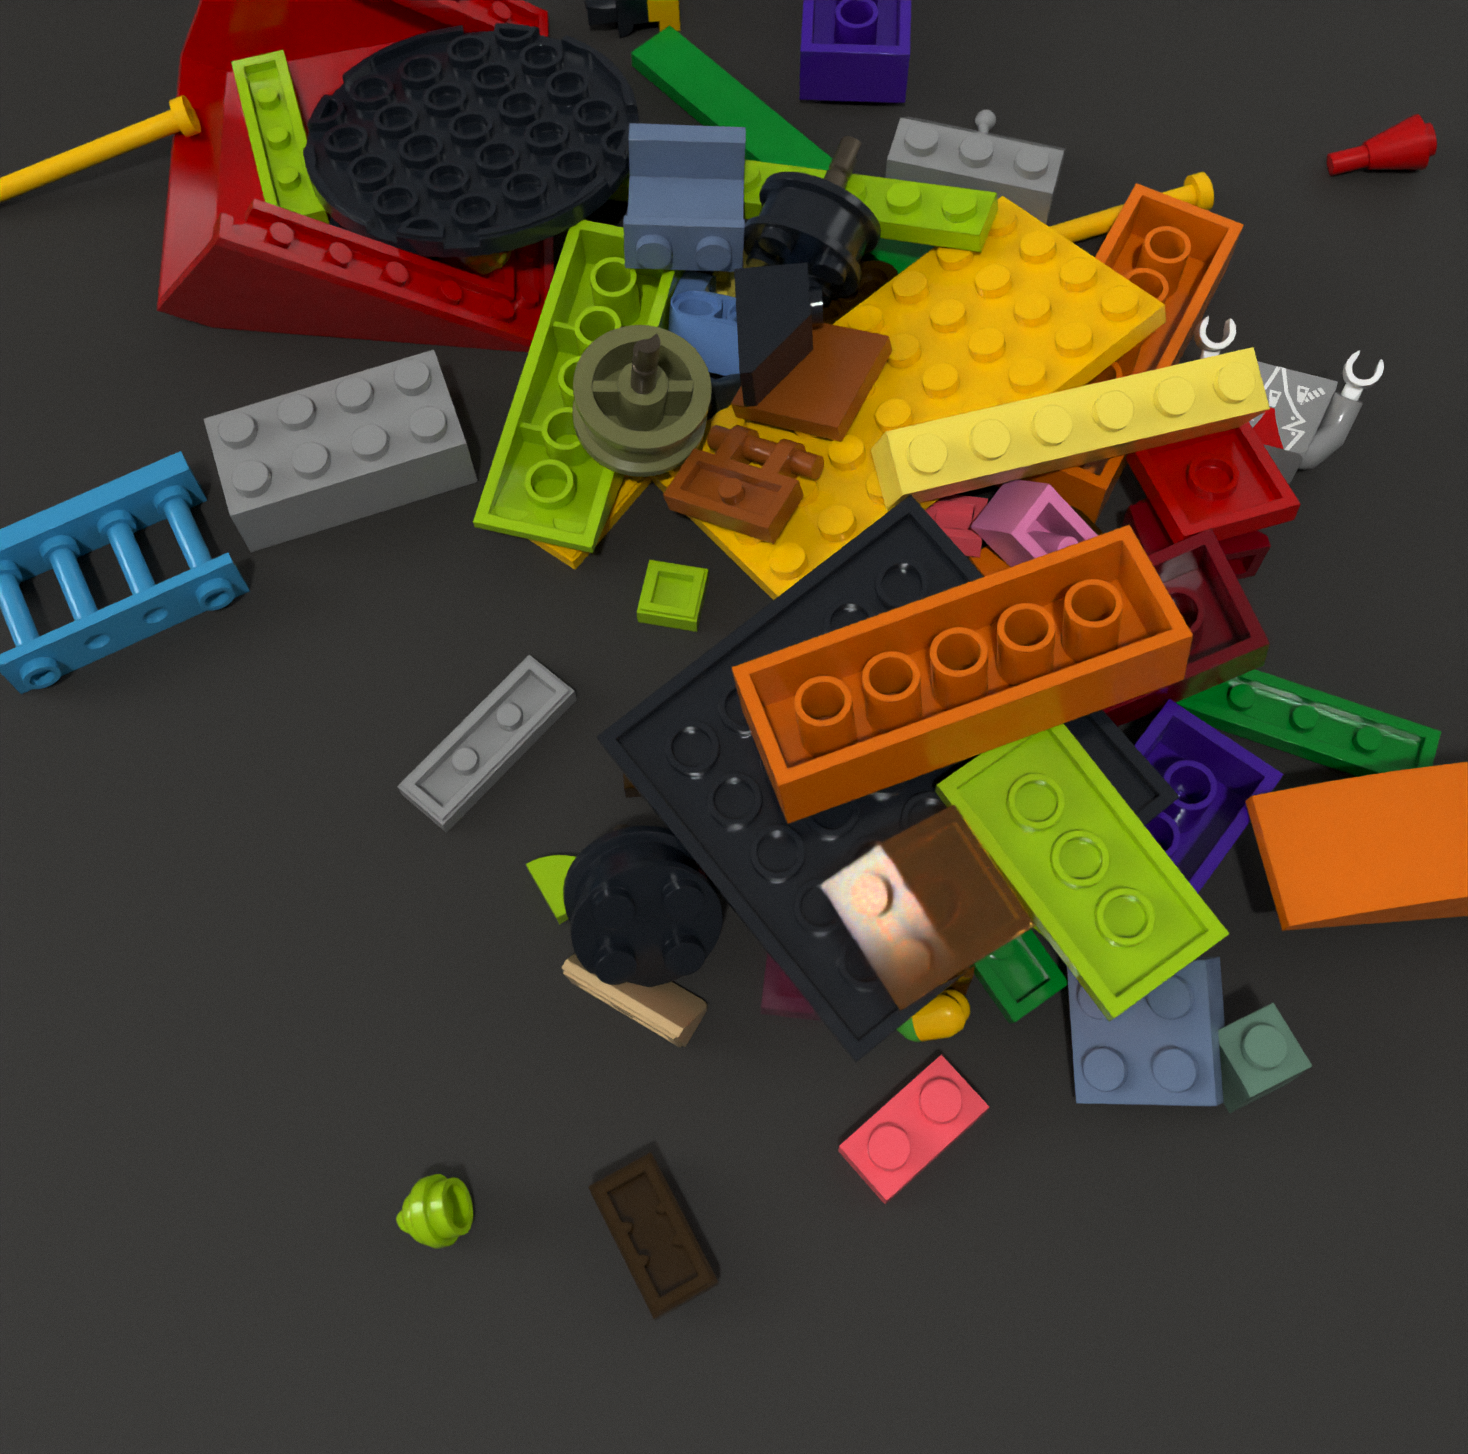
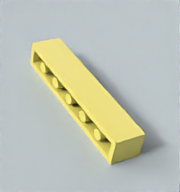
(1069, 428)

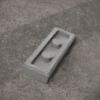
(487, 743)

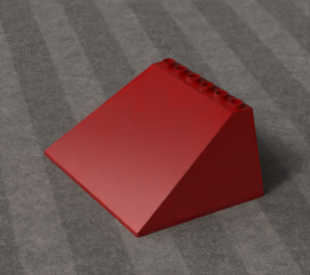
(272, 270)

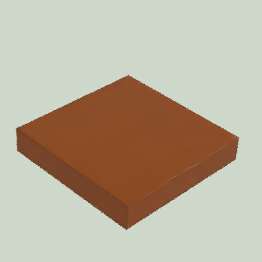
(826, 386)

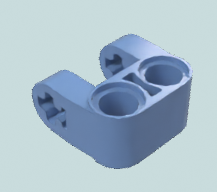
(706, 321)

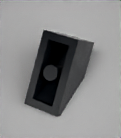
(773, 324)

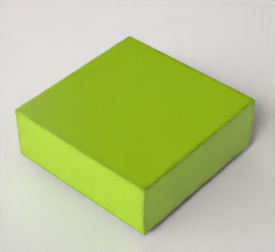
(673, 595)

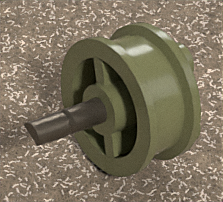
(640, 400)

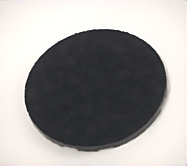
(471, 140)

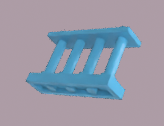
(89, 522)

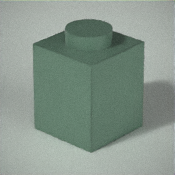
(1258, 1057)

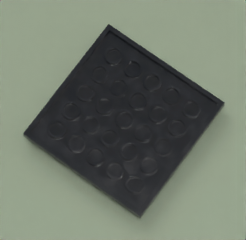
(709, 787)

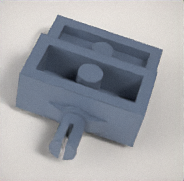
(1157, 1048)

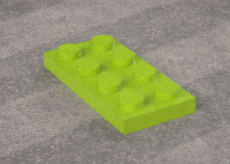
(1083, 866)

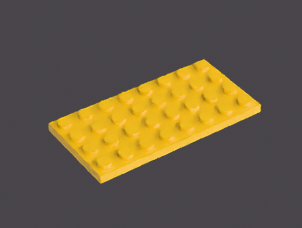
(964, 338)

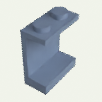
(685, 197)

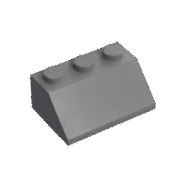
(976, 161)

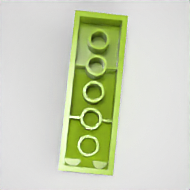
(541, 475)

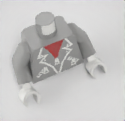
(1305, 412)

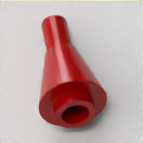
(1397, 148)

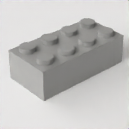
(339, 451)

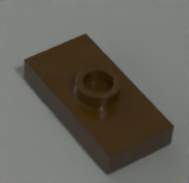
(653, 1236)

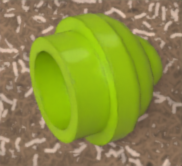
(436, 1211)

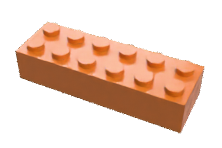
(1178, 259)
(962, 672)

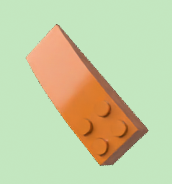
(1367, 848)

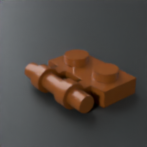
(738, 495)

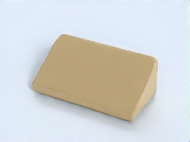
(661, 1008)

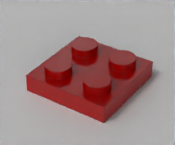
(1216, 484)

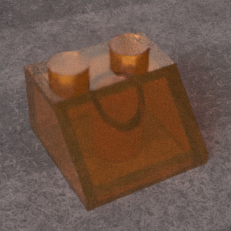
(927, 906)

